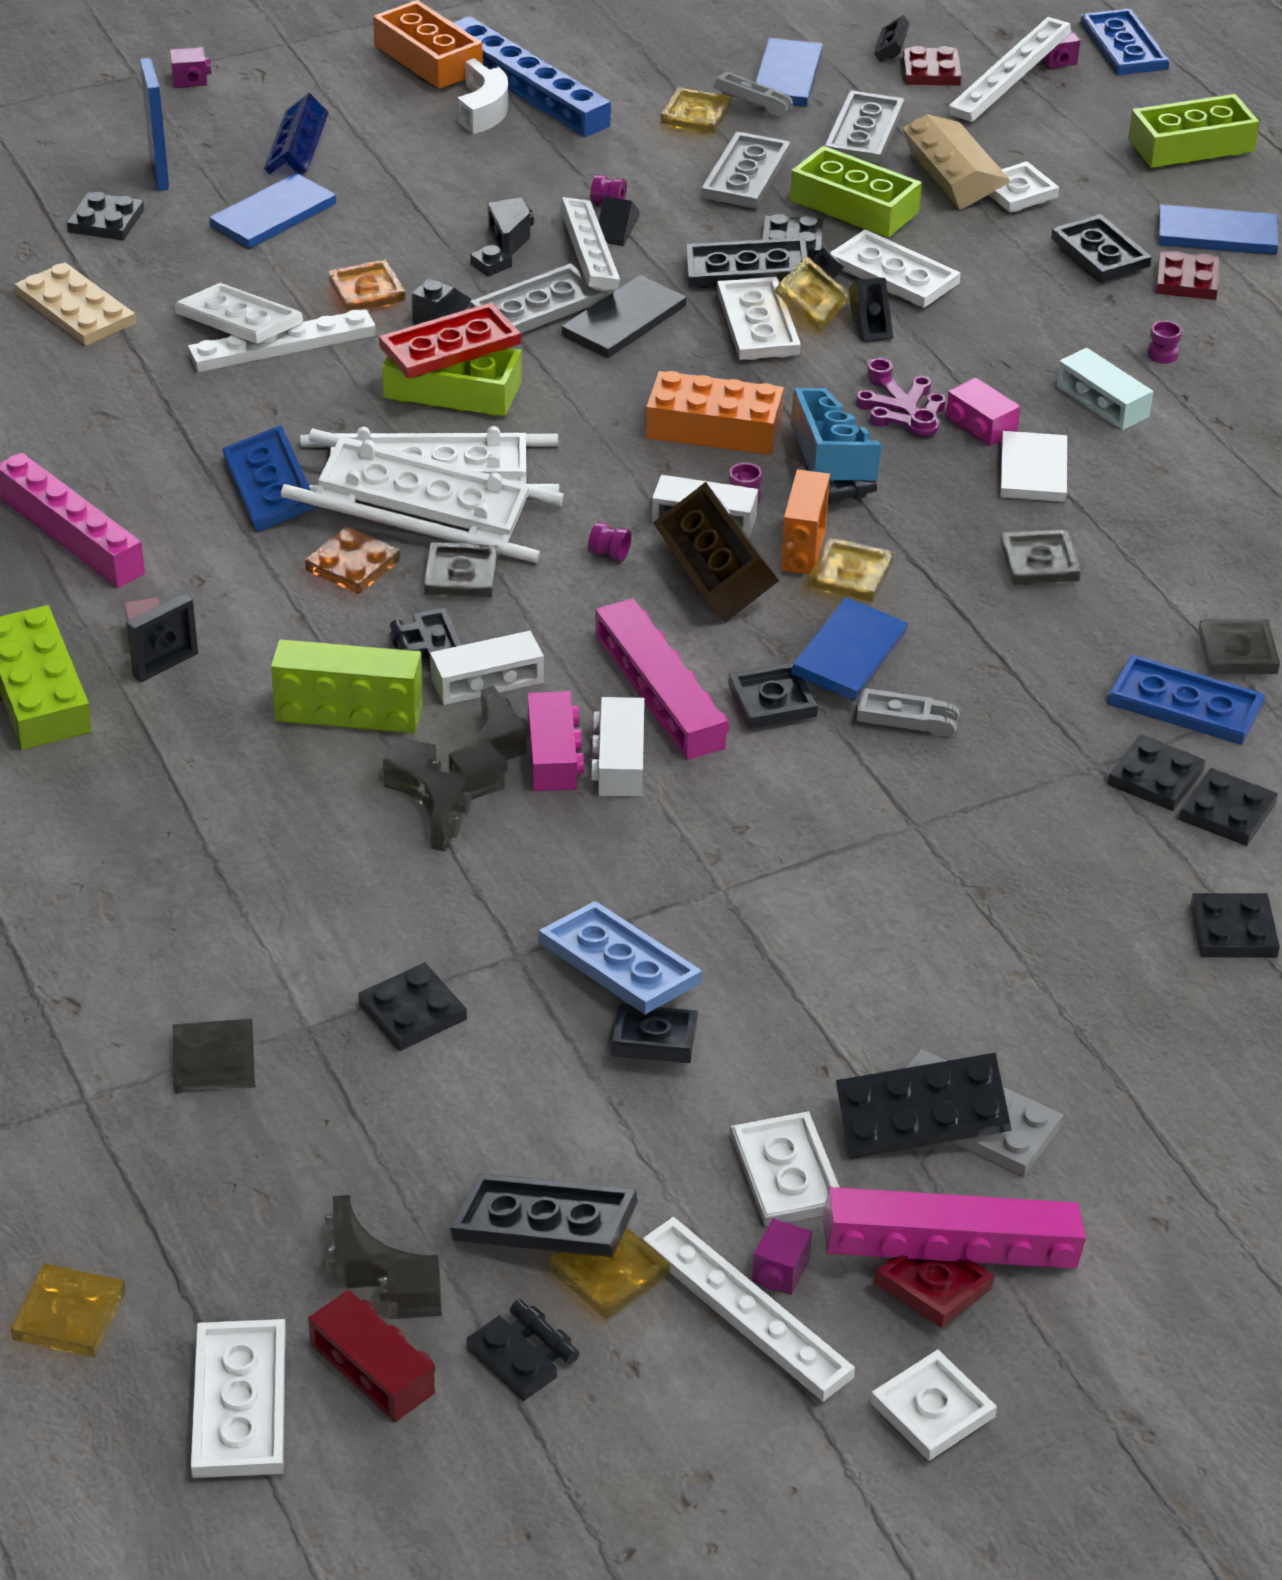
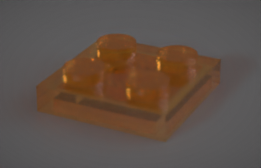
(367, 286)
(352, 560)

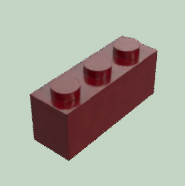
(372, 1355)

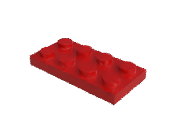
(449, 340)

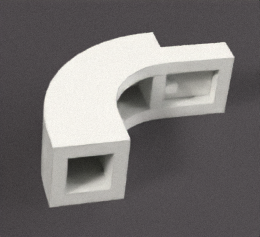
(489, 98)

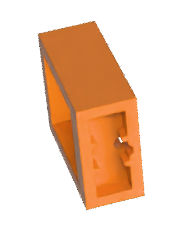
(805, 521)

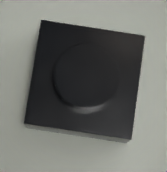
(491, 260)
(828, 263)

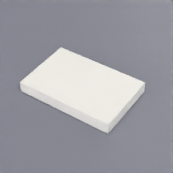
(1034, 466)
(784, 1166)

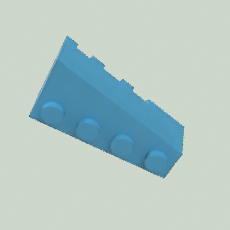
(831, 438)

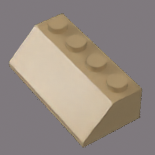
(953, 159)

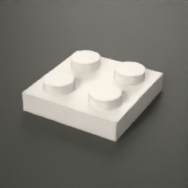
(1025, 188)
(933, 1405)

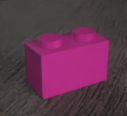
(982, 411)

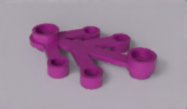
(918, 420)

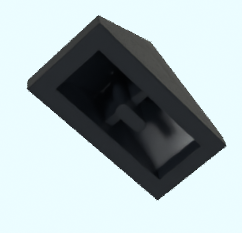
(617, 219)

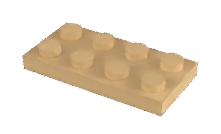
(75, 303)

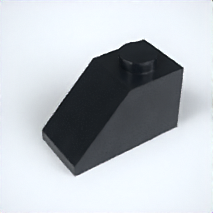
(510, 223)
(436, 300)
(871, 308)

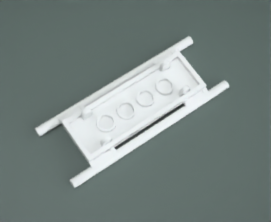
(476, 451)
(421, 488)

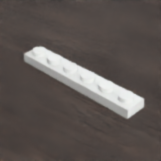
(1009, 69)
(589, 244)
(305, 336)
(751, 1310)

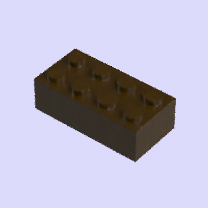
(715, 552)

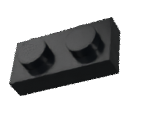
(892, 39)

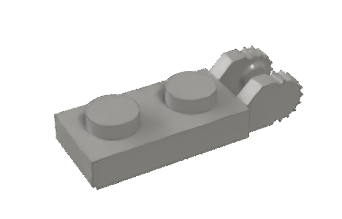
(755, 93)
(908, 712)

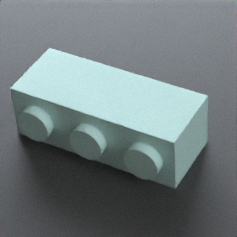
(1104, 388)

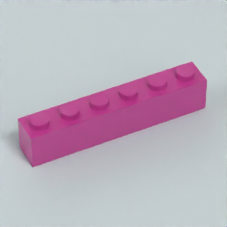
(71, 520)
(661, 679)
(953, 1227)

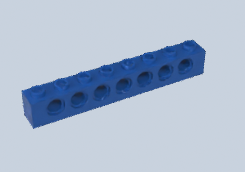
(541, 83)

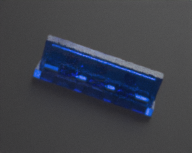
(298, 135)

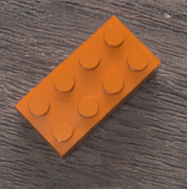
(426, 43)
(714, 412)

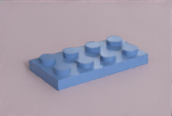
(620, 957)

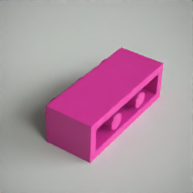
(554, 741)

